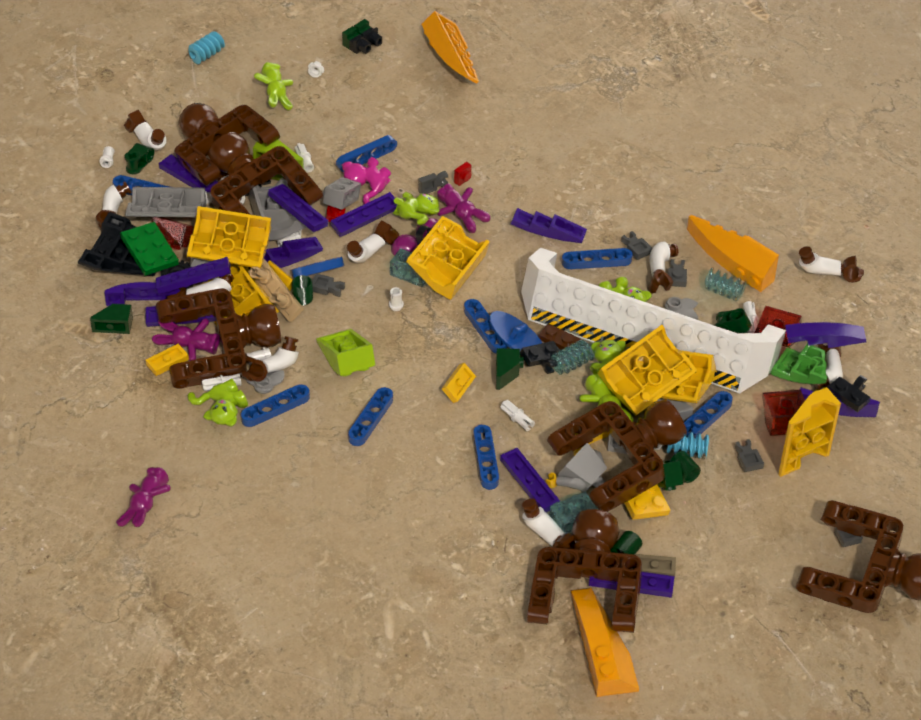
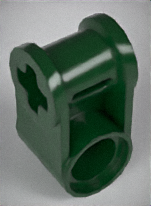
(138, 158)
(734, 321)

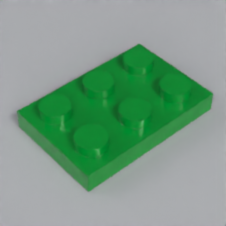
(149, 248)

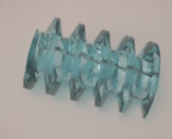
(724, 285)
(573, 357)

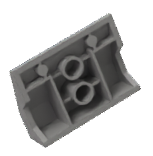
(166, 201)
(282, 221)

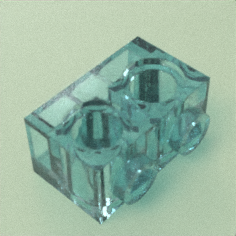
(401, 269)
(565, 511)

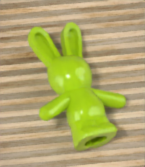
(276, 87)
(600, 393)

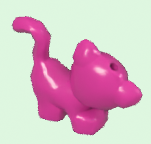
(376, 178)

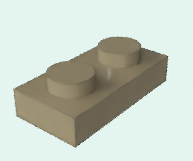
(658, 564)

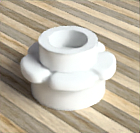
(315, 73)

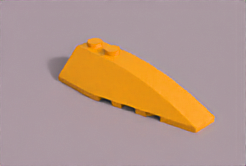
(449, 44)
(735, 253)
(605, 651)

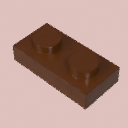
(560, 337)

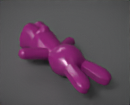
(463, 208)
(186, 337)
(142, 499)

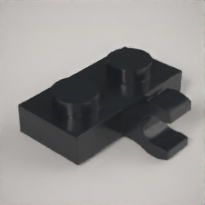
(541, 354)
(850, 393)

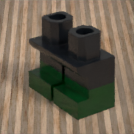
(361, 37)

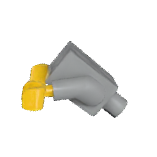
(581, 471)

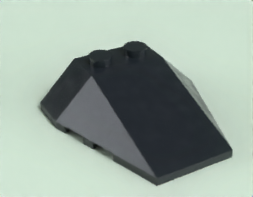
(109, 250)

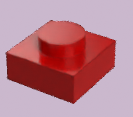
(462, 173)
(333, 212)

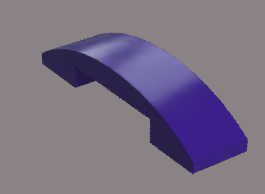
(133, 292)

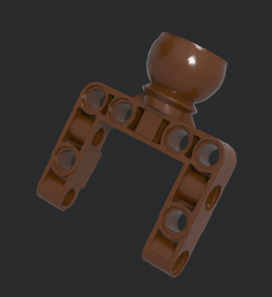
(202, 128)
(233, 157)
(236, 332)
(660, 426)
(594, 536)
(885, 565)

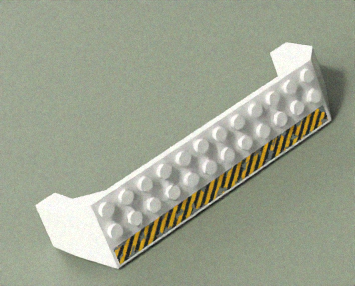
(608, 315)

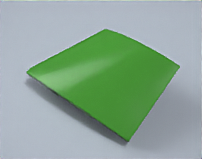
(803, 366)

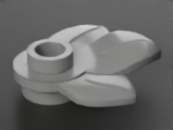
(682, 306)
(267, 385)

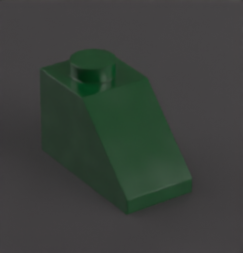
(113, 319)
(507, 366)
(673, 475)

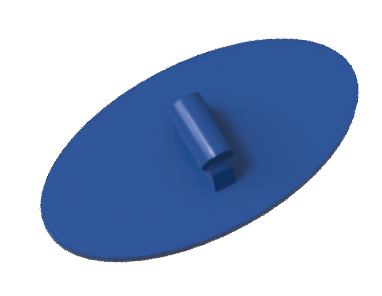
(512, 330)

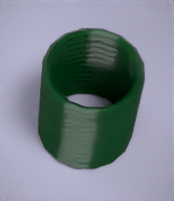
(302, 289)
(689, 468)
(627, 544)

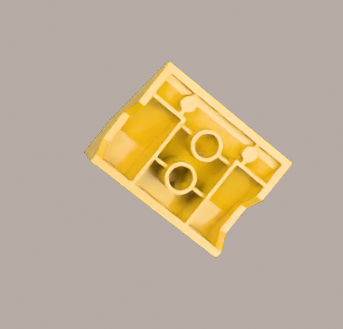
(230, 235)
(447, 257)
(245, 291)
(646, 371)
(696, 385)
(810, 430)

